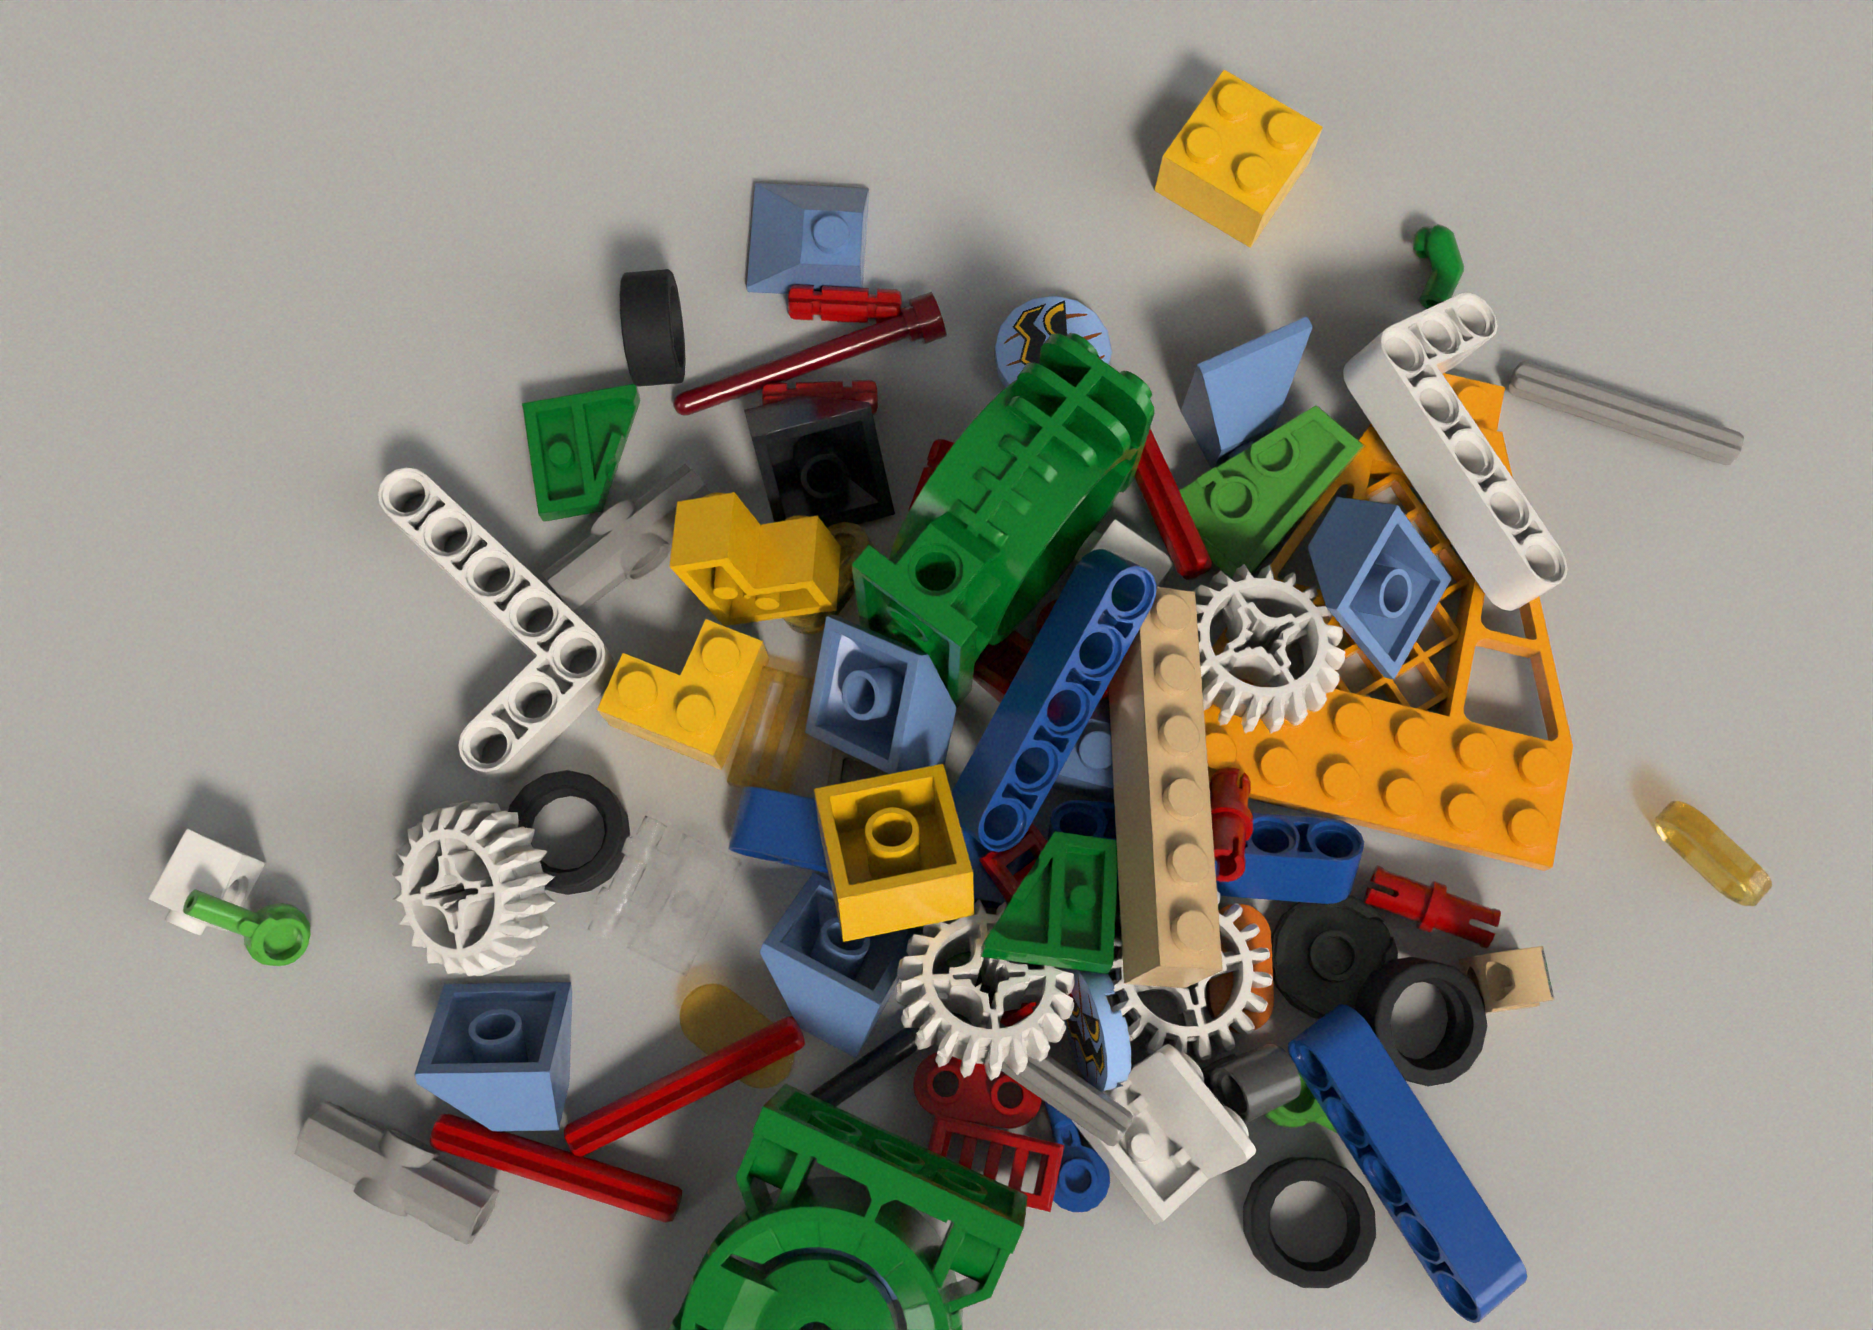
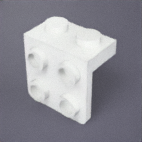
(1175, 1134)

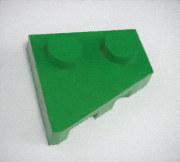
(577, 448)
(1062, 908)

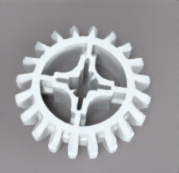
(1293, 618)
(473, 888)
(935, 997)
(1190, 1001)

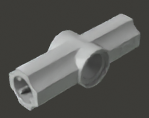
(623, 543)
(396, 1172)

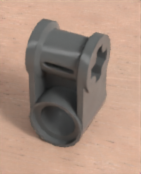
(1254, 1081)

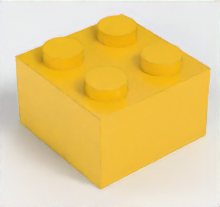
(1237, 158)
(894, 852)

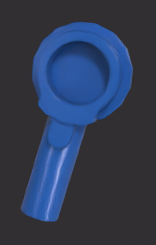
(1082, 1173)

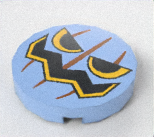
(1034, 322)
(1096, 1033)

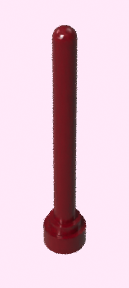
(917, 321)

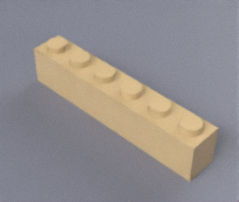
(1164, 802)

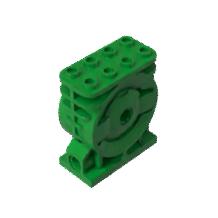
(1007, 509)
(860, 1215)

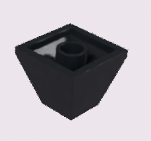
(820, 459)

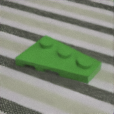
(1268, 488)

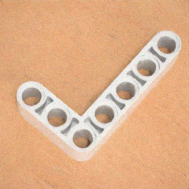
(1446, 454)
(512, 607)

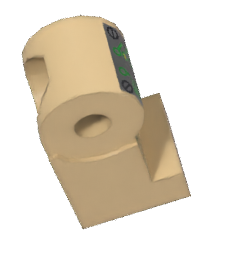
(1510, 978)

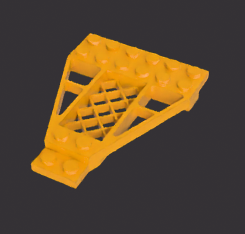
(1400, 763)

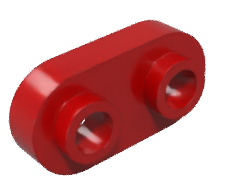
(975, 1097)

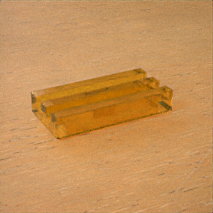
(737, 775)

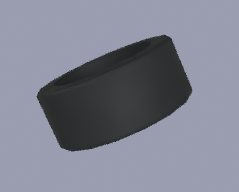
(652, 327)
(615, 819)
(1465, 1012)
(1356, 1203)

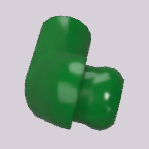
(1446, 262)

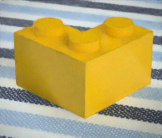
(753, 568)
(693, 710)

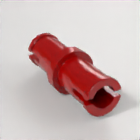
(1230, 822)
(1432, 907)

